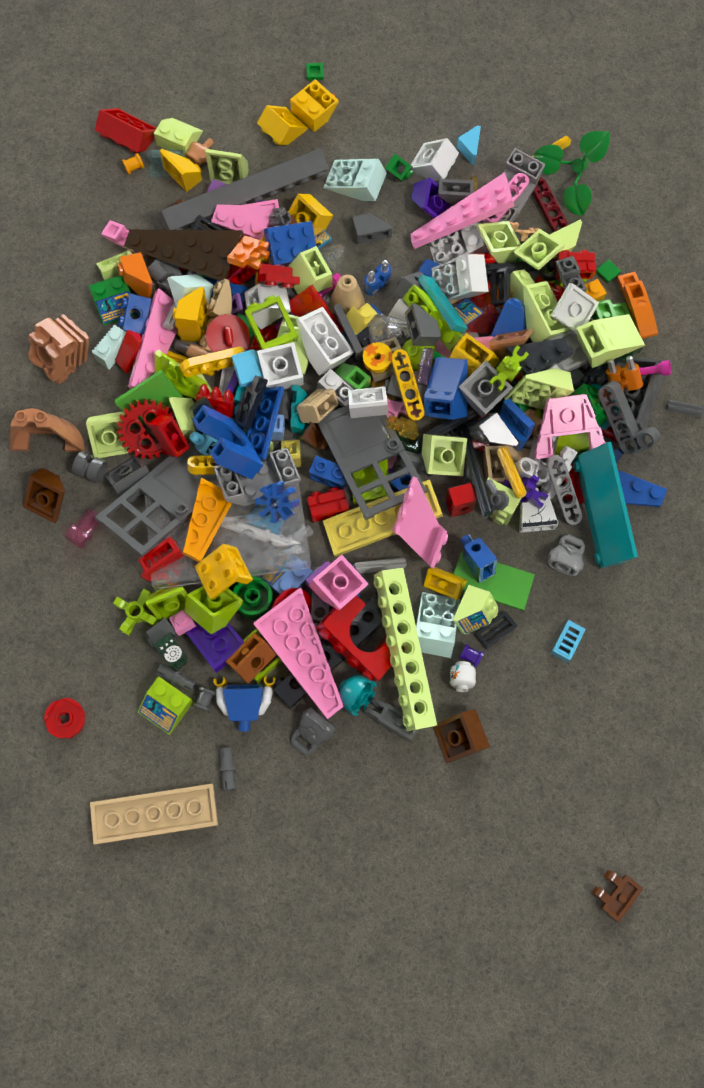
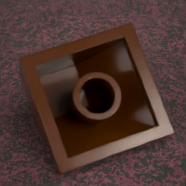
(44, 494)

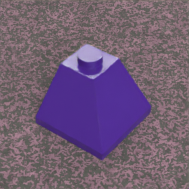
(426, 196)

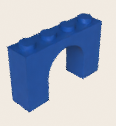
(233, 447)

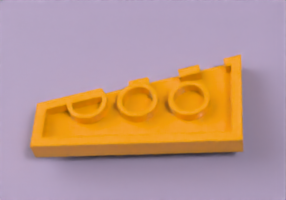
(206, 519)

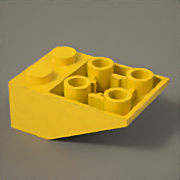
(475, 352)

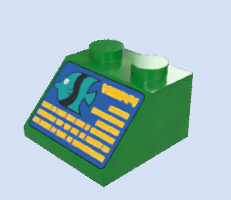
(109, 297)

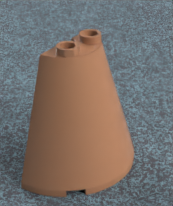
(39, 422)

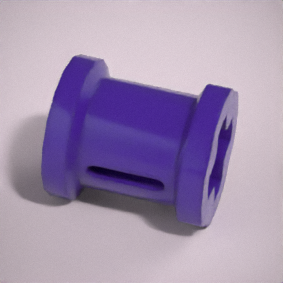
(471, 655)

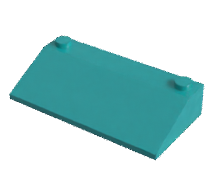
(605, 506)

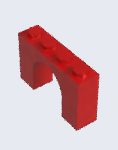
(336, 629)

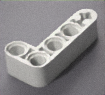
(530, 466)

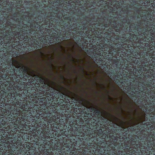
(192, 250)

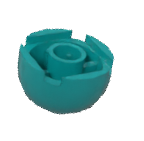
(356, 692)

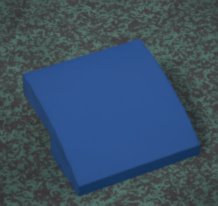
(517, 422)

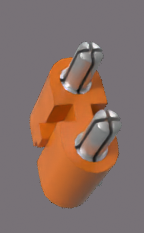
(627, 377)

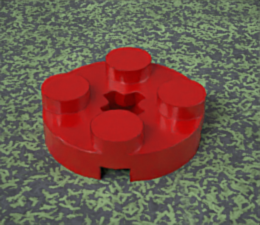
(54, 722)

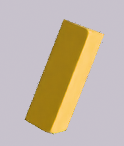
(444, 582)

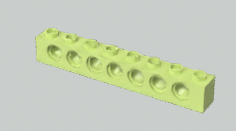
(409, 640)

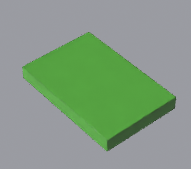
(155, 387)

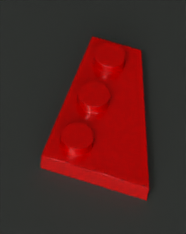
(309, 301)

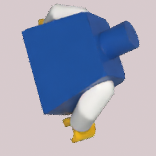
(244, 701)

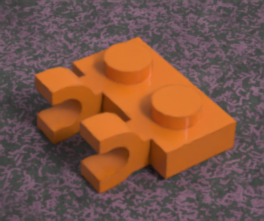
(248, 252)

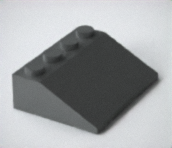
(643, 399)

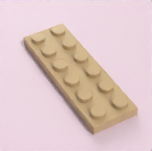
(153, 814)

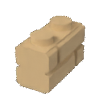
(317, 405)

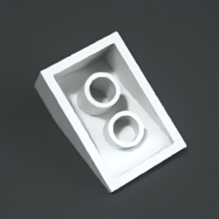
(323, 341)

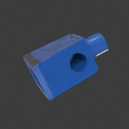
(478, 558)

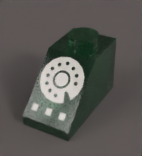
(171, 651)

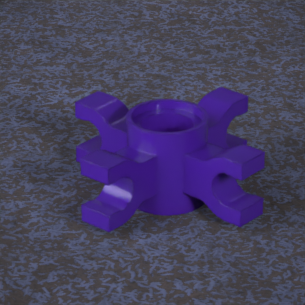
(532, 494)

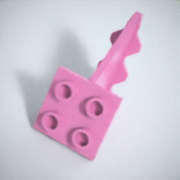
(419, 525)

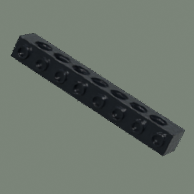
(293, 696)

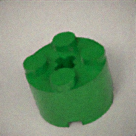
(264, 599)

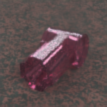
(82, 531)

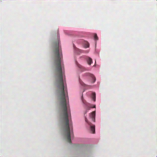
(154, 338)

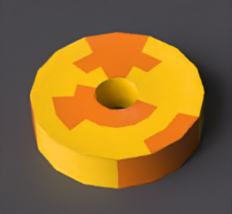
(373, 364)

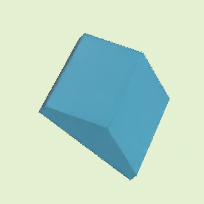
(246, 367)

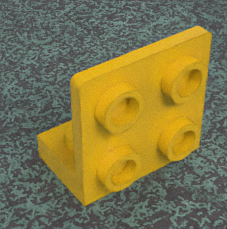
(222, 570)

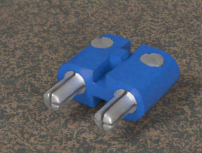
(380, 278)

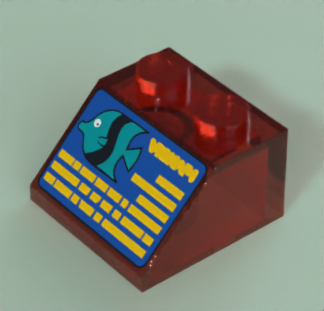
(477, 314)

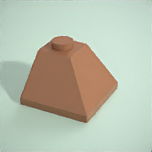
(502, 341)

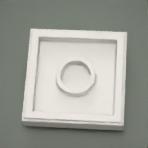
(574, 308)

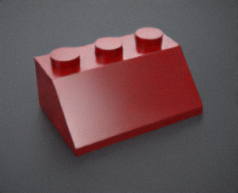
(125, 129)

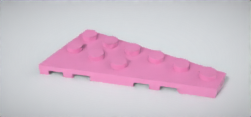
(478, 206)
(296, 642)

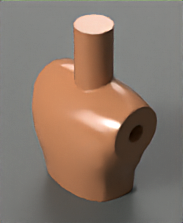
(196, 152)

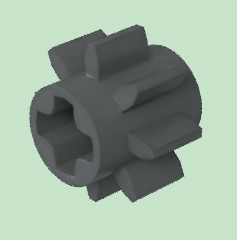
(279, 217)

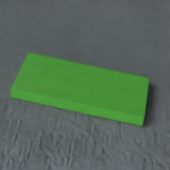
(507, 586)

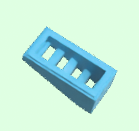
(562, 654)

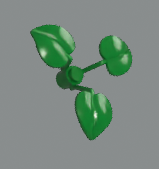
(594, 146)

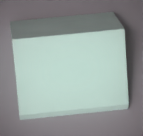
(185, 284)

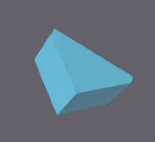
(468, 144)

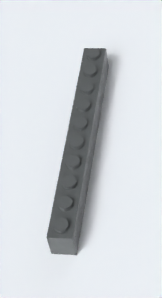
(246, 190)

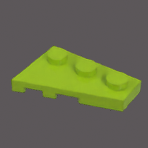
(186, 385)

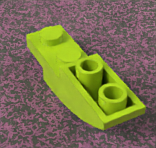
(417, 296)

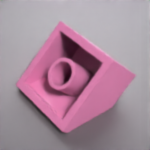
(338, 583)

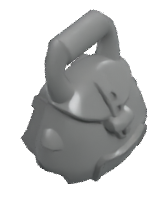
(566, 557)

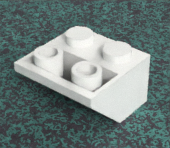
(258, 294)

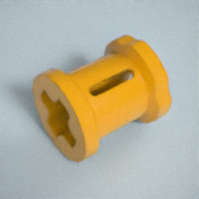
(133, 163)

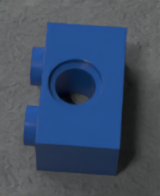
(141, 306)

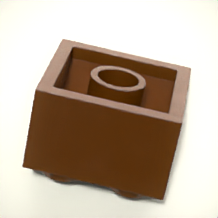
(461, 736)

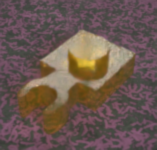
(405, 427)

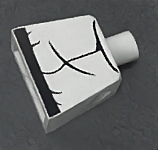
(537, 519)

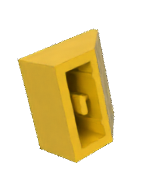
(314, 105)

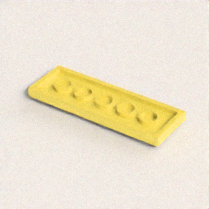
(351, 531)

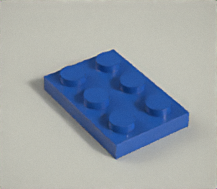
(289, 241)

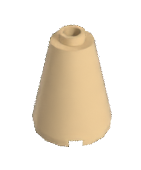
(347, 294)

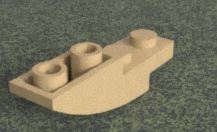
(218, 305)

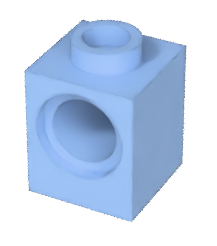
(278, 432)

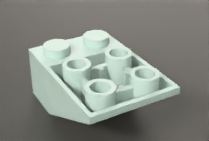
(356, 178)
(436, 624)

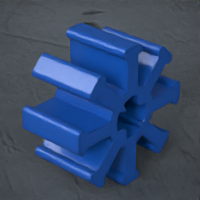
(279, 510)

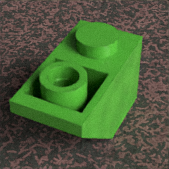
(353, 376)

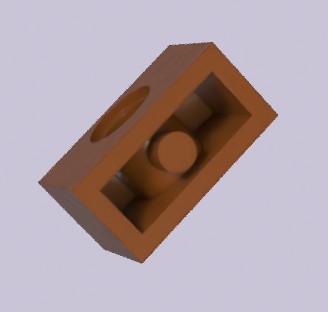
(251, 658)

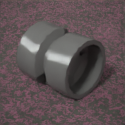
(89, 466)

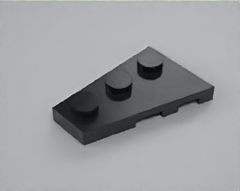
(541, 355)

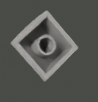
(480, 393)

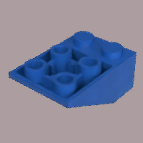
(442, 393)

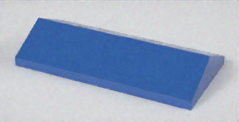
(264, 421)

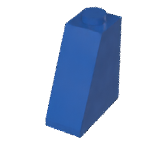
(511, 318)

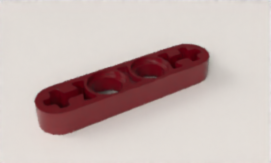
(551, 206)

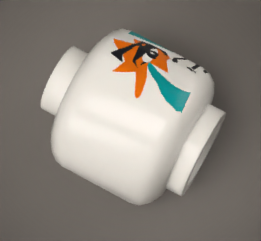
(462, 676)

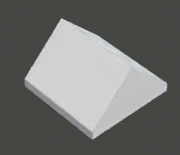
(368, 402)

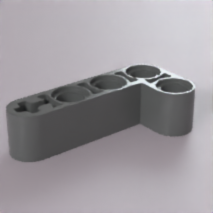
(626, 417)

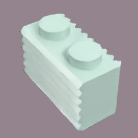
(108, 348)

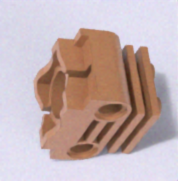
(58, 347)

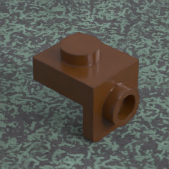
(313, 437)

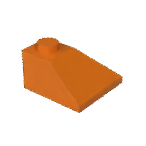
(136, 274)

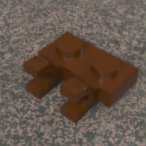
(620, 898)

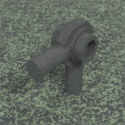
(498, 499)

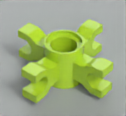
(508, 368)
(130, 621)

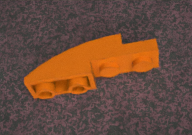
(639, 304)

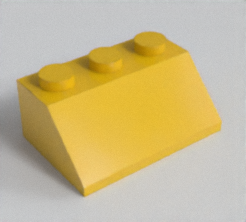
(191, 316)

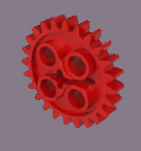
(134, 437)

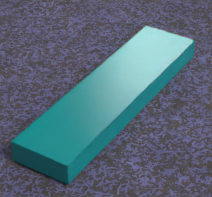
(442, 304)

